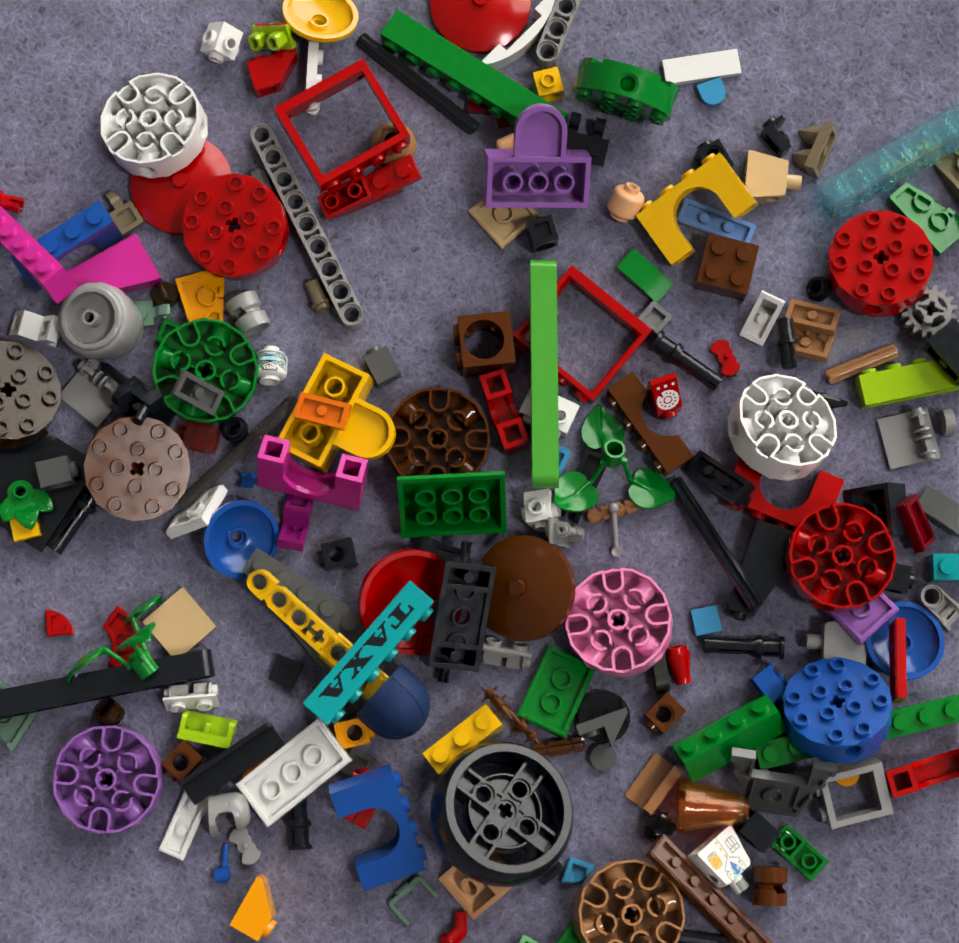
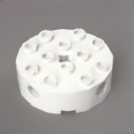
(154, 125)
(781, 427)

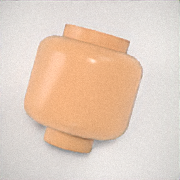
(625, 202)

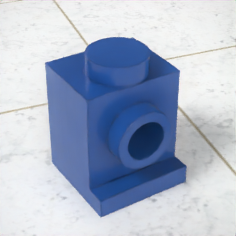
(770, 683)

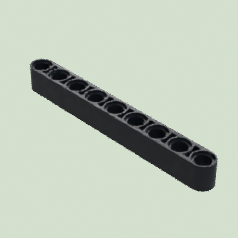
(104, 684)

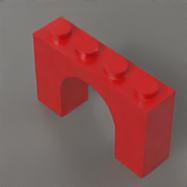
(823, 492)

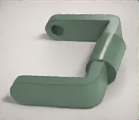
(404, 890)

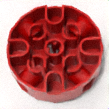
(240, 252)
(882, 287)
(866, 556)

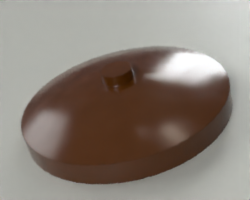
(530, 588)

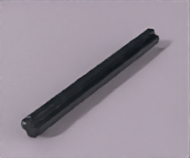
(418, 83)
(716, 544)

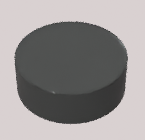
(603, 757)

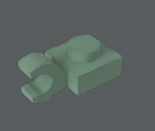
(150, 313)

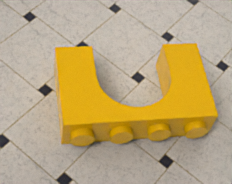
(661, 215)

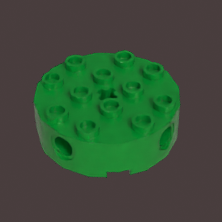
(625, 90)
(200, 346)

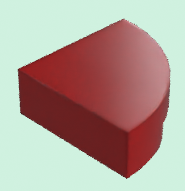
(57, 624)

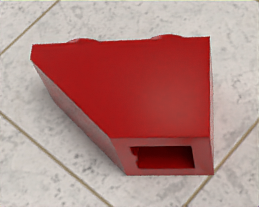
(272, 71)

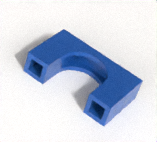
(85, 228)
(380, 790)

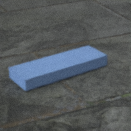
(710, 220)

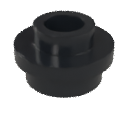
(819, 288)
(230, 425)

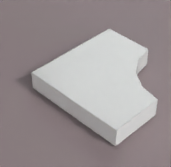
(198, 513)

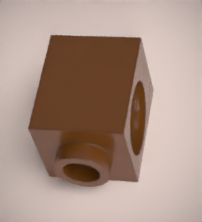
(675, 712)
(194, 758)

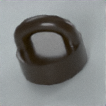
(165, 294)
(109, 712)

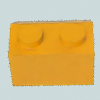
(256, 911)

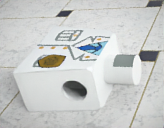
(722, 859)

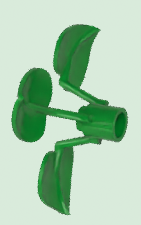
(606, 432)
(140, 658)

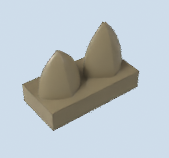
(822, 141)

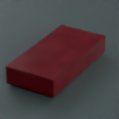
(916, 523)

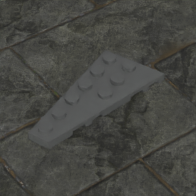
(328, 608)

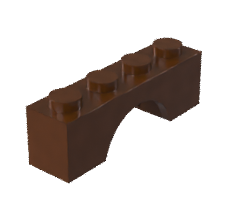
(667, 451)

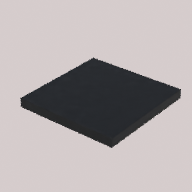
(20, 465)

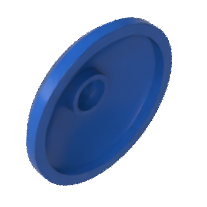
(255, 529)
(923, 641)

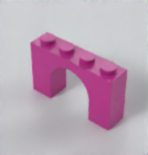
(282, 474)

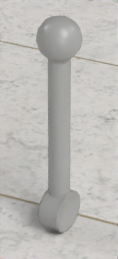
(616, 550)

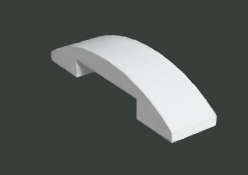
(501, 57)

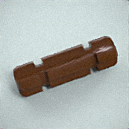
(560, 746)

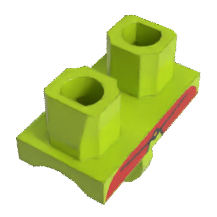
(272, 36)

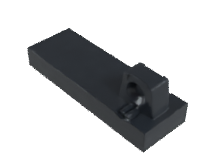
(720, 479)

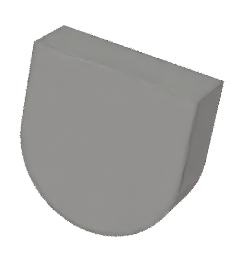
(947, 422)

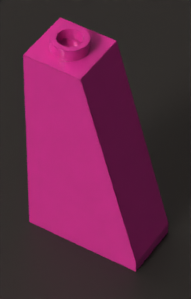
(122, 266)

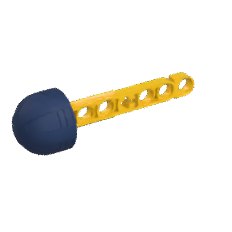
(395, 703)

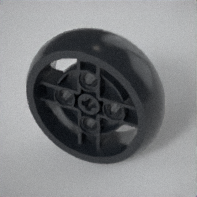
(462, 783)

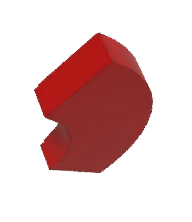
(119, 632)

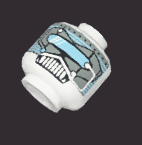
(271, 366)

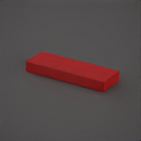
(897, 660)

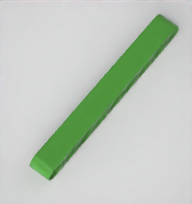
(544, 374)

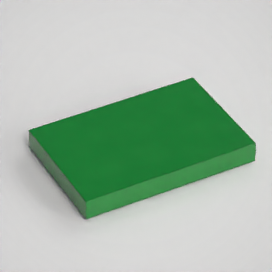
(556, 692)

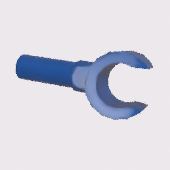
(248, 479)
(223, 874)

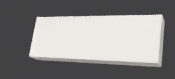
(702, 67)
(183, 827)

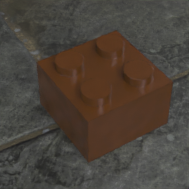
(726, 267)

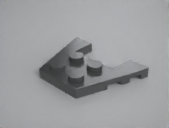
(777, 791)

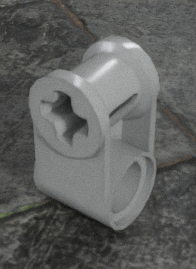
(943, 607)

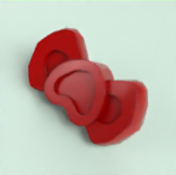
(725, 358)

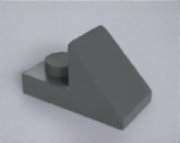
(197, 393)
(610, 722)

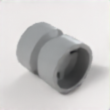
(247, 312)

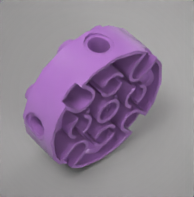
(82, 776)

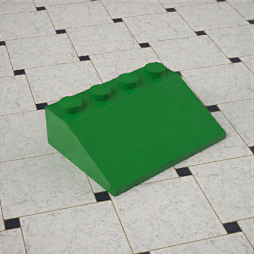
(452, 504)

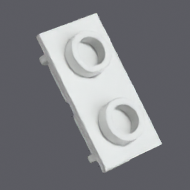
(178, 699)

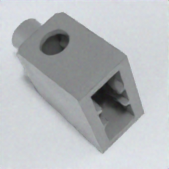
(835, 642)

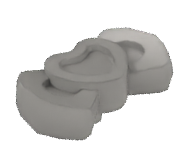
(244, 843)

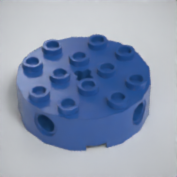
(837, 710)

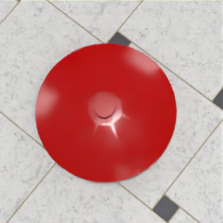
(480, 24)
(164, 199)
(388, 578)

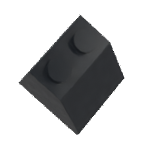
(882, 502)

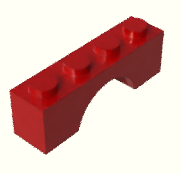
(922, 773)

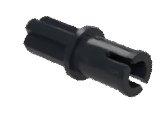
(787, 343)

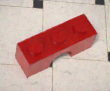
(503, 411)

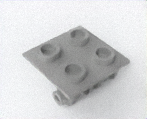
(90, 392)
(908, 438)

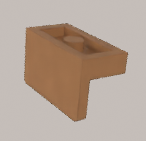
(653, 783)

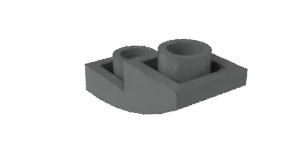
(941, 509)

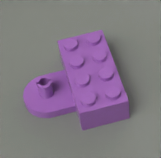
(539, 167)

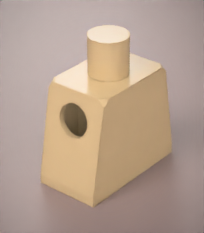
(768, 177)

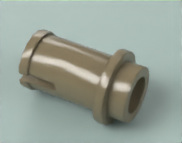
(317, 296)

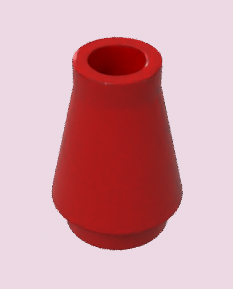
(679, 662)

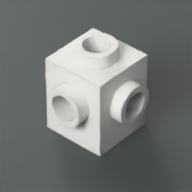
(221, 42)
(538, 507)

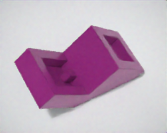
(295, 523)

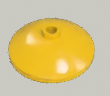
(321, 19)

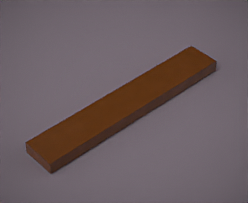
(704, 892)

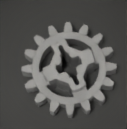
(938, 313)

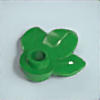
(25, 507)

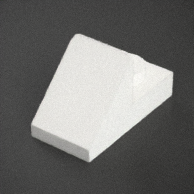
(762, 318)

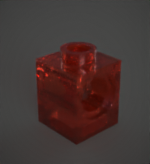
(201, 437)

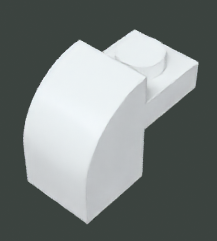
(35, 328)

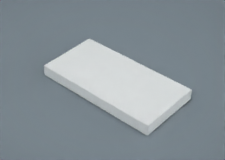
(293, 772)

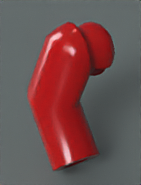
(459, 930)

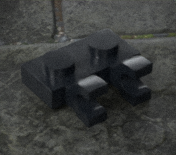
(593, 144)

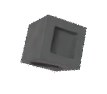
(381, 366)
(56, 473)

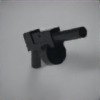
(134, 395)

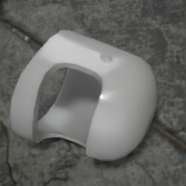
(228, 802)

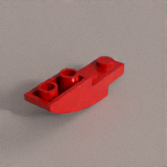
(370, 188)

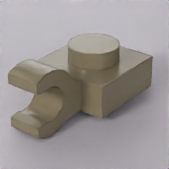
(124, 215)

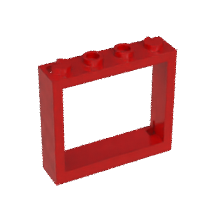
(319, 93)
(610, 306)

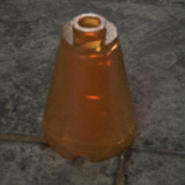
(707, 807)

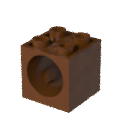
(500, 326)

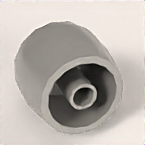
(100, 321)

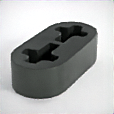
(660, 676)

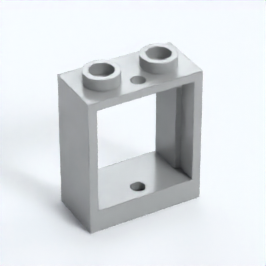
(879, 788)

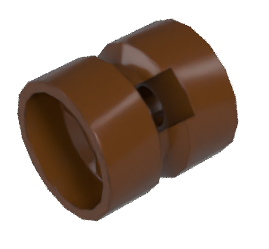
(769, 886)

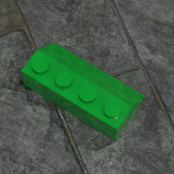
(742, 728)

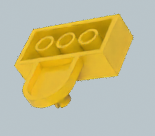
(368, 431)

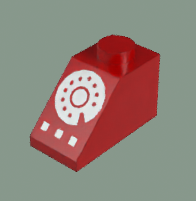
(664, 396)

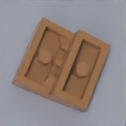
(813, 329)

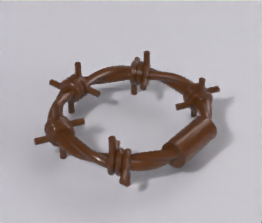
(505, 709)

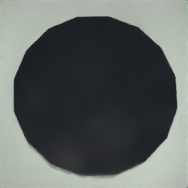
(595, 706)

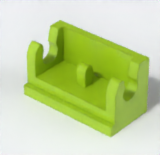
(207, 729)

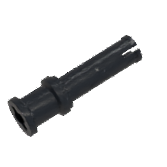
(676, 354)
(84, 506)
(751, 646)
(299, 827)

